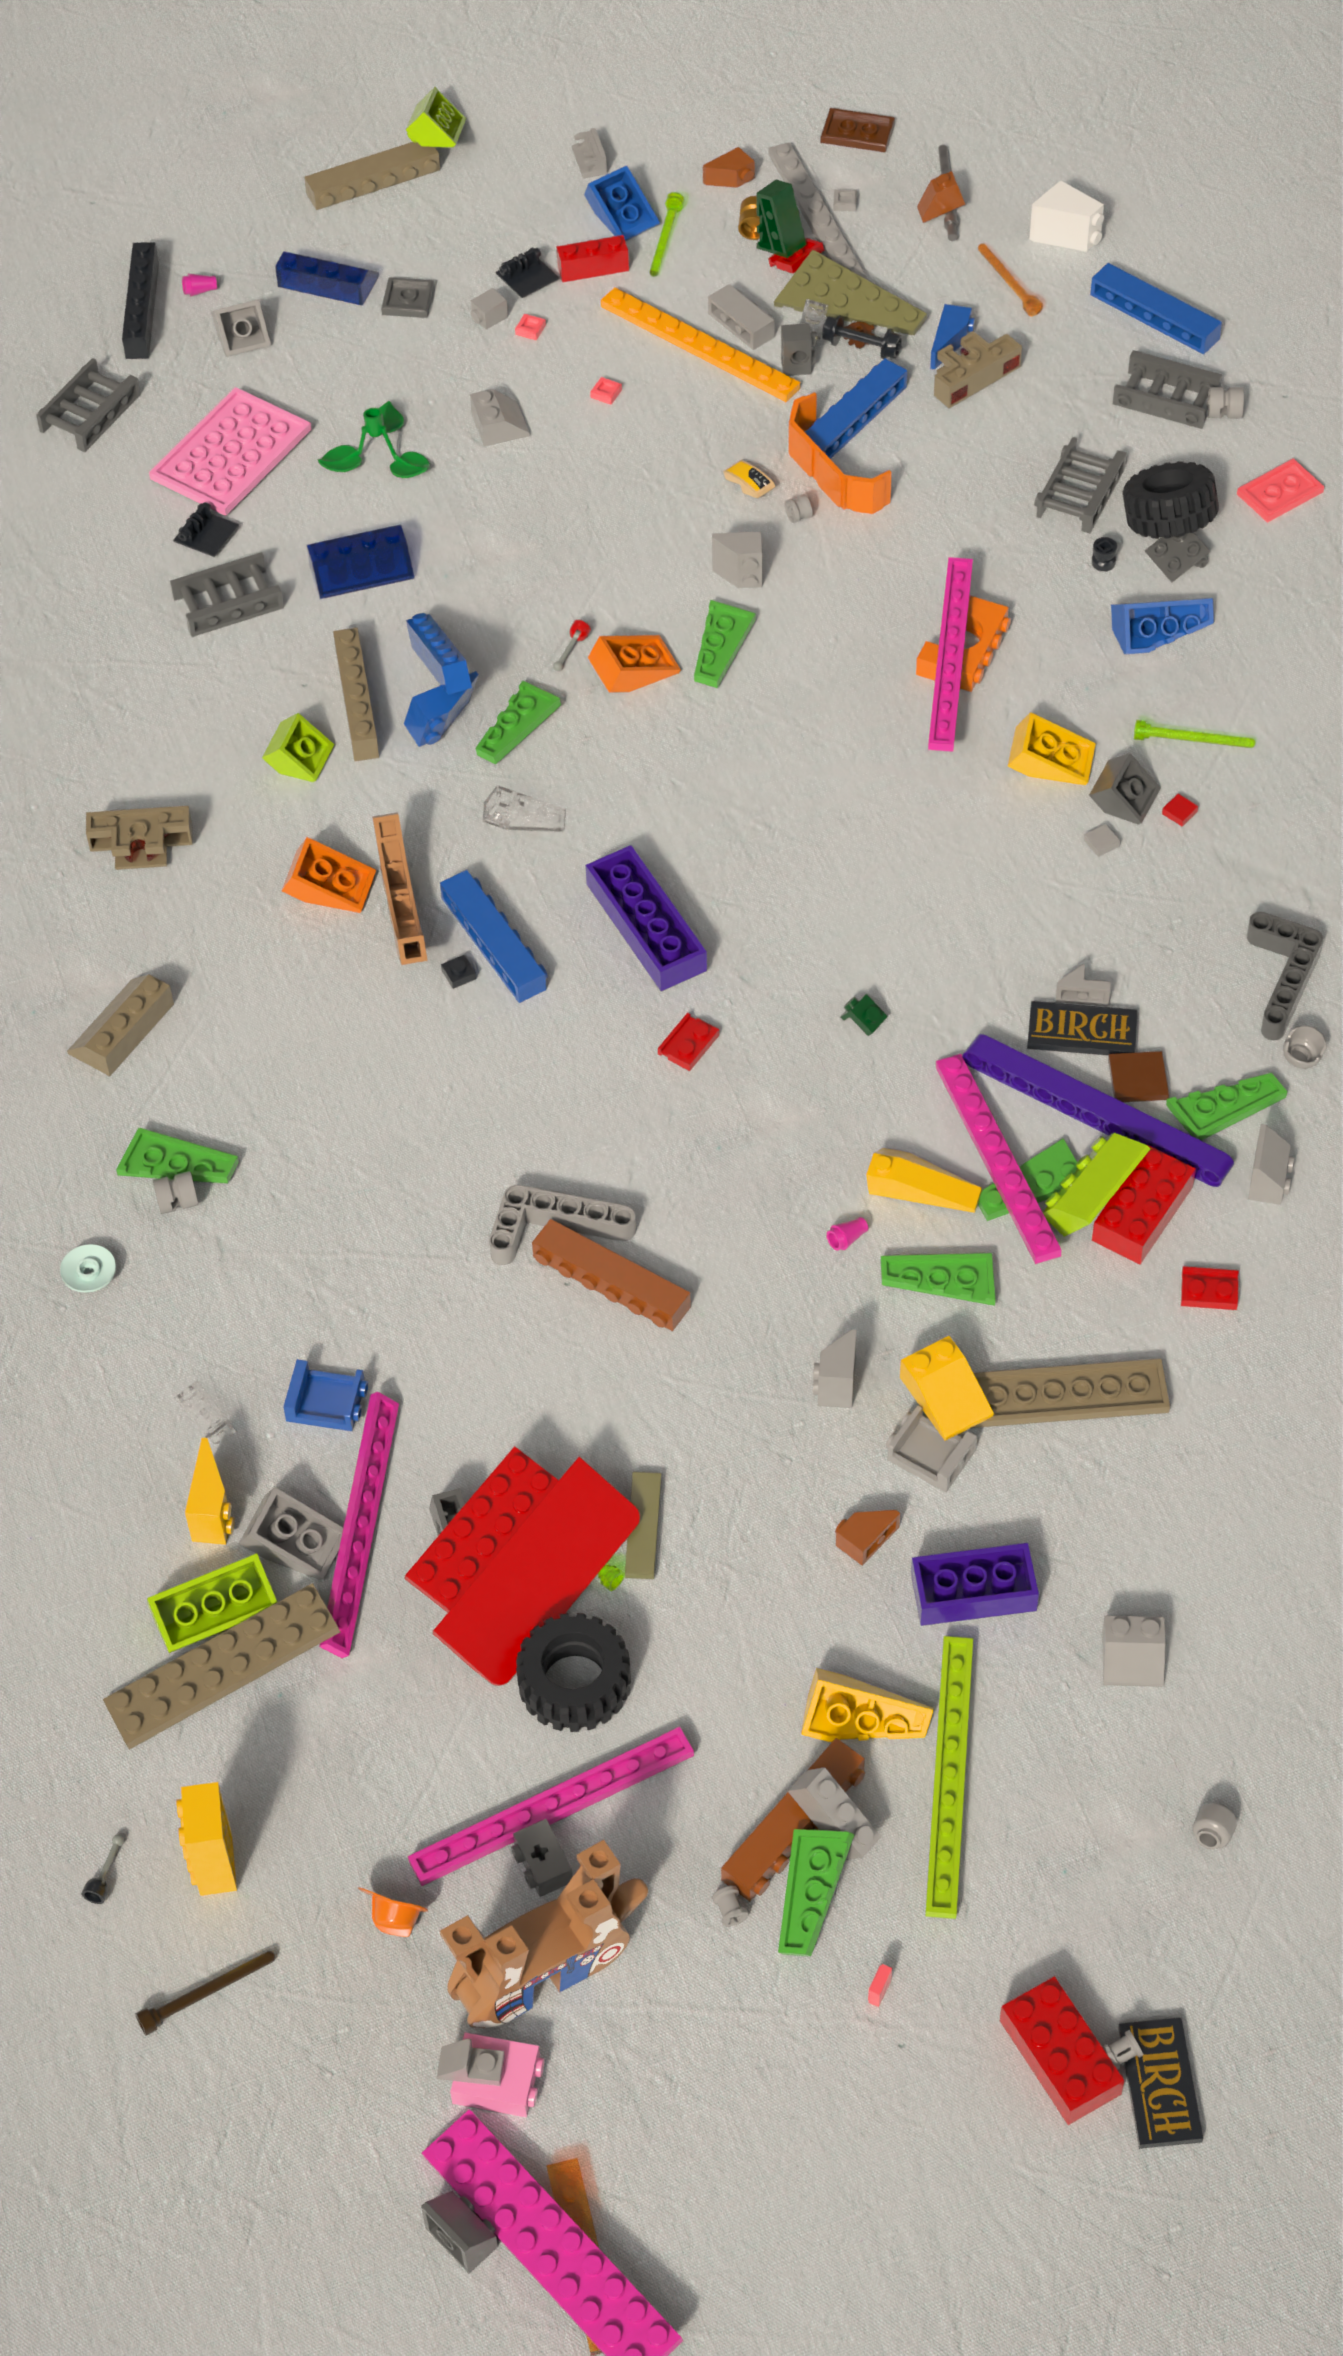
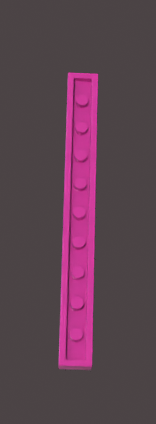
(950, 655)
(998, 1159)
(360, 1521)
(551, 1804)

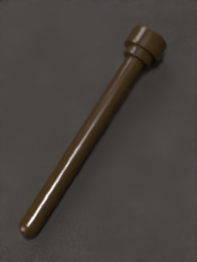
(152, 2018)

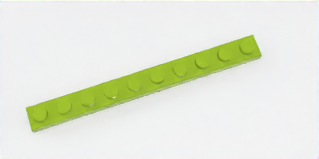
(949, 1778)

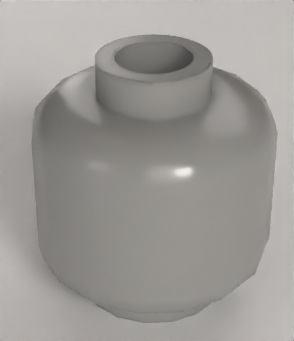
(1214, 1826)

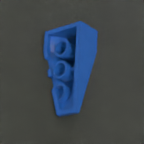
(1154, 624)

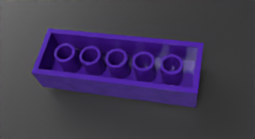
(646, 918)

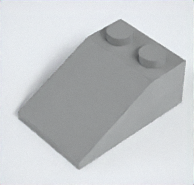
(292, 1535)

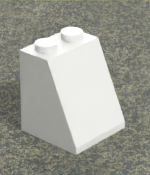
(1067, 218)

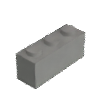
(741, 316)
(833, 1810)

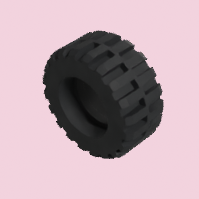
(1170, 500)
(569, 1638)

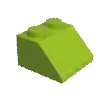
(298, 749)

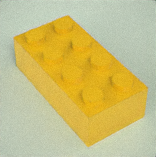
(206, 1838)

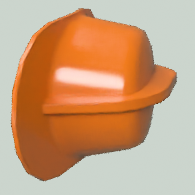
(393, 1916)

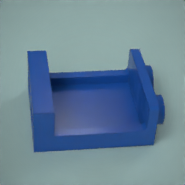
(324, 1398)

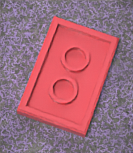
(1280, 490)

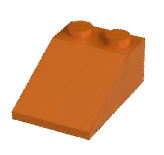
(632, 661)
(328, 877)

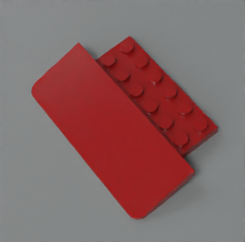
(519, 1557)

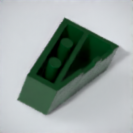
(779, 220)

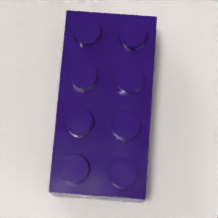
(974, 1584)

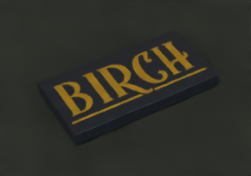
(1081, 1028)
(1162, 2085)

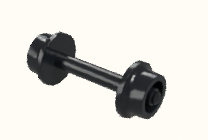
(834, 330)

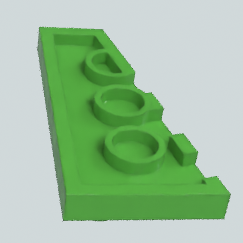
(722, 638)
(520, 718)
(162, 1156)

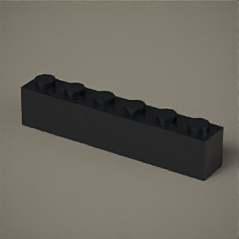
(140, 300)

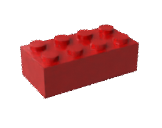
(1143, 1205)
(1061, 2050)

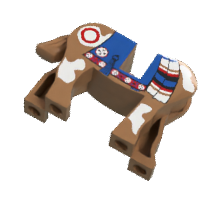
(554, 1941)

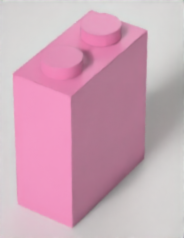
(518, 2078)

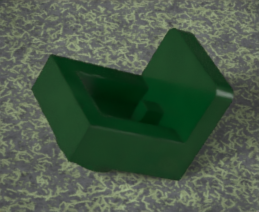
(864, 1013)

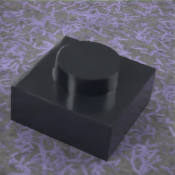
(458, 971)

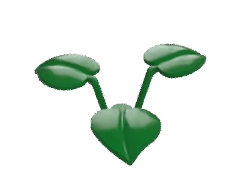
(377, 422)

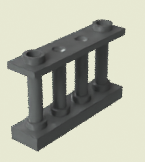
(1170, 373)
(97, 421)
(1096, 499)
(231, 611)

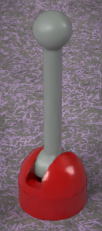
(578, 632)

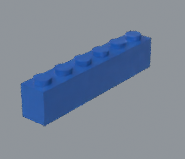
(1156, 308)
(858, 407)
(438, 653)
(493, 936)

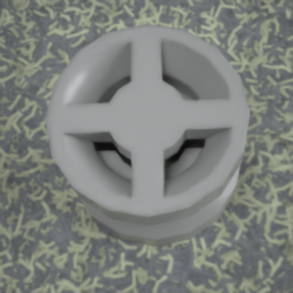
(798, 508)

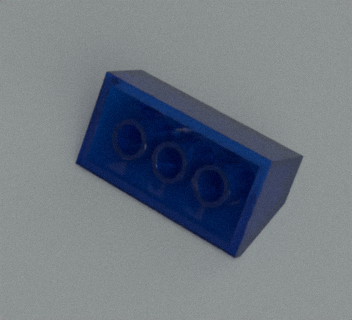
(324, 278)
(360, 561)

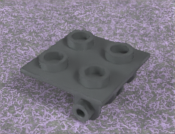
(1178, 554)

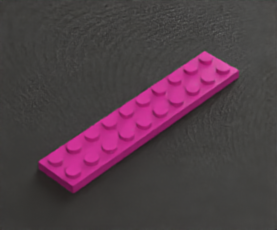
(549, 2242)

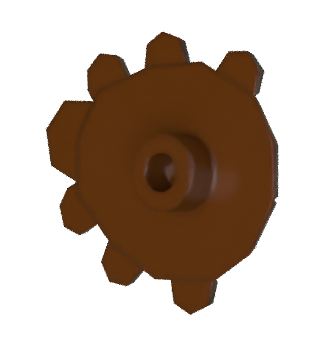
(861, 327)

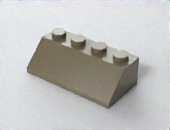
(123, 1024)

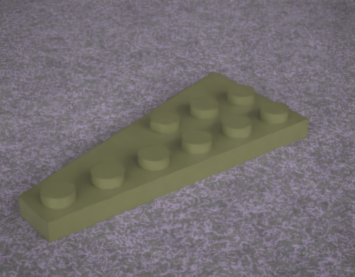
(848, 296)

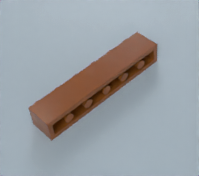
(611, 1275)
(770, 1844)

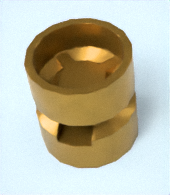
(748, 219)

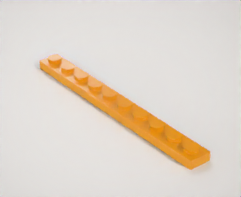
(700, 344)

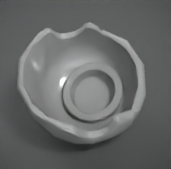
(1304, 1047)

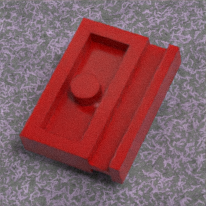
(794, 261)
(688, 1041)
(1209, 1288)

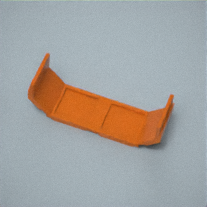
(846, 491)

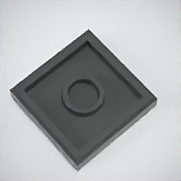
(407, 297)

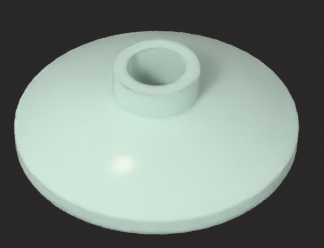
(84, 1260)

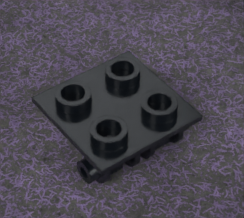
(526, 273)
(205, 531)

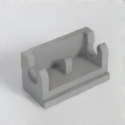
(590, 154)

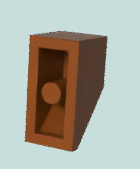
(729, 169)
(940, 197)
(866, 1533)

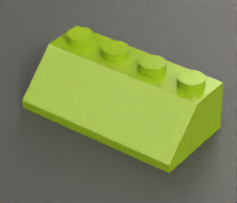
(435, 121)
(1093, 1182)
(211, 1603)

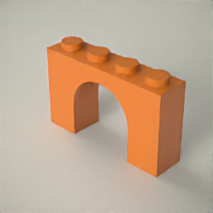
(987, 623)

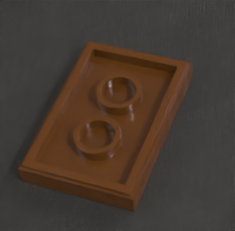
(857, 130)

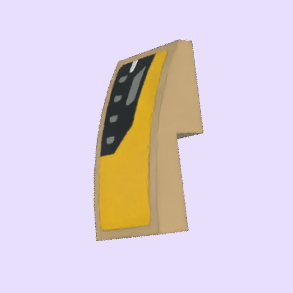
(751, 479)

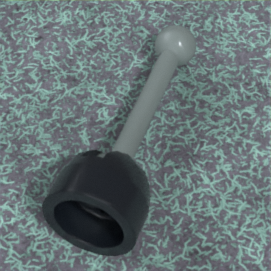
(96, 1888)

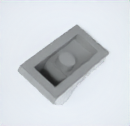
(1076, 990)
(469, 2064)

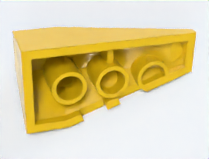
(913, 1179)
(856, 1710)

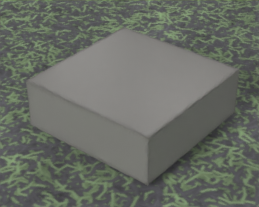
(845, 200)
(1101, 840)

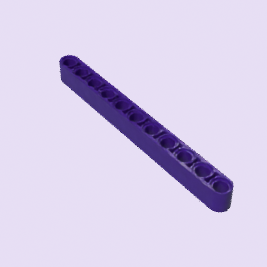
(1094, 1107)

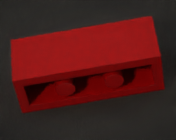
(592, 258)

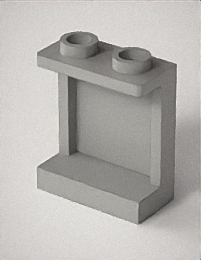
(926, 1454)

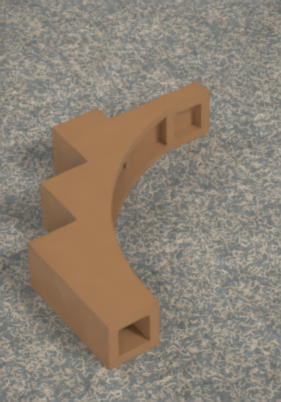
(398, 889)

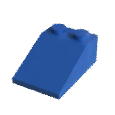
(621, 204)
(435, 711)

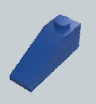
(953, 325)

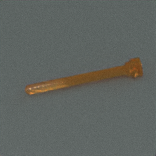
(1031, 304)

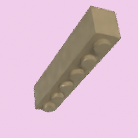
(370, 174)
(356, 694)

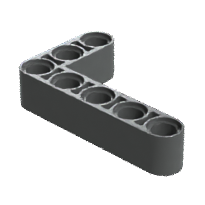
(1303, 949)

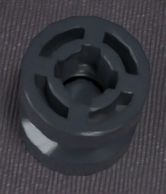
(1104, 554)

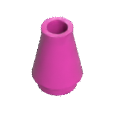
(196, 284)
(846, 1233)

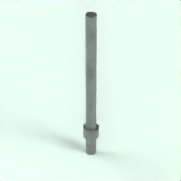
(950, 219)

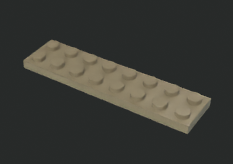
(1074, 1392)
(221, 1666)

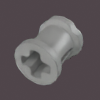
(730, 1906)
(1122, 2049)

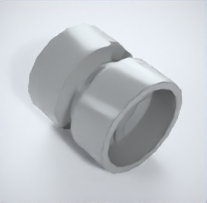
(1225, 402)
(175, 1192)

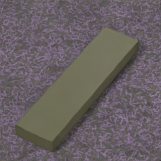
(643, 1540)

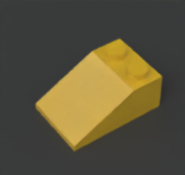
(1050, 751)
(945, 1388)
(207, 1505)

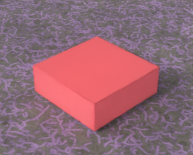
(530, 327)
(606, 390)
(880, 1985)

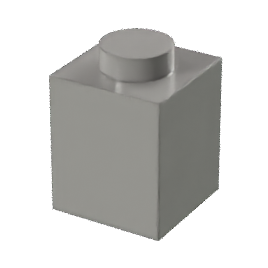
(489, 309)

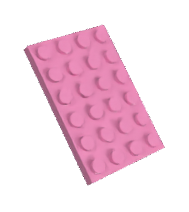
(230, 451)

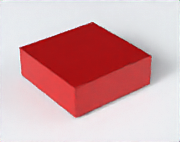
(1180, 810)

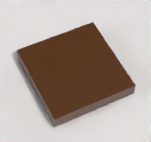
(1138, 1076)

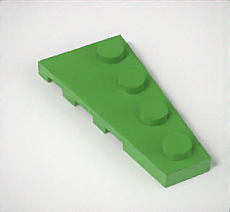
(1225, 1105)
(1042, 1174)
(945, 1275)
(811, 1881)

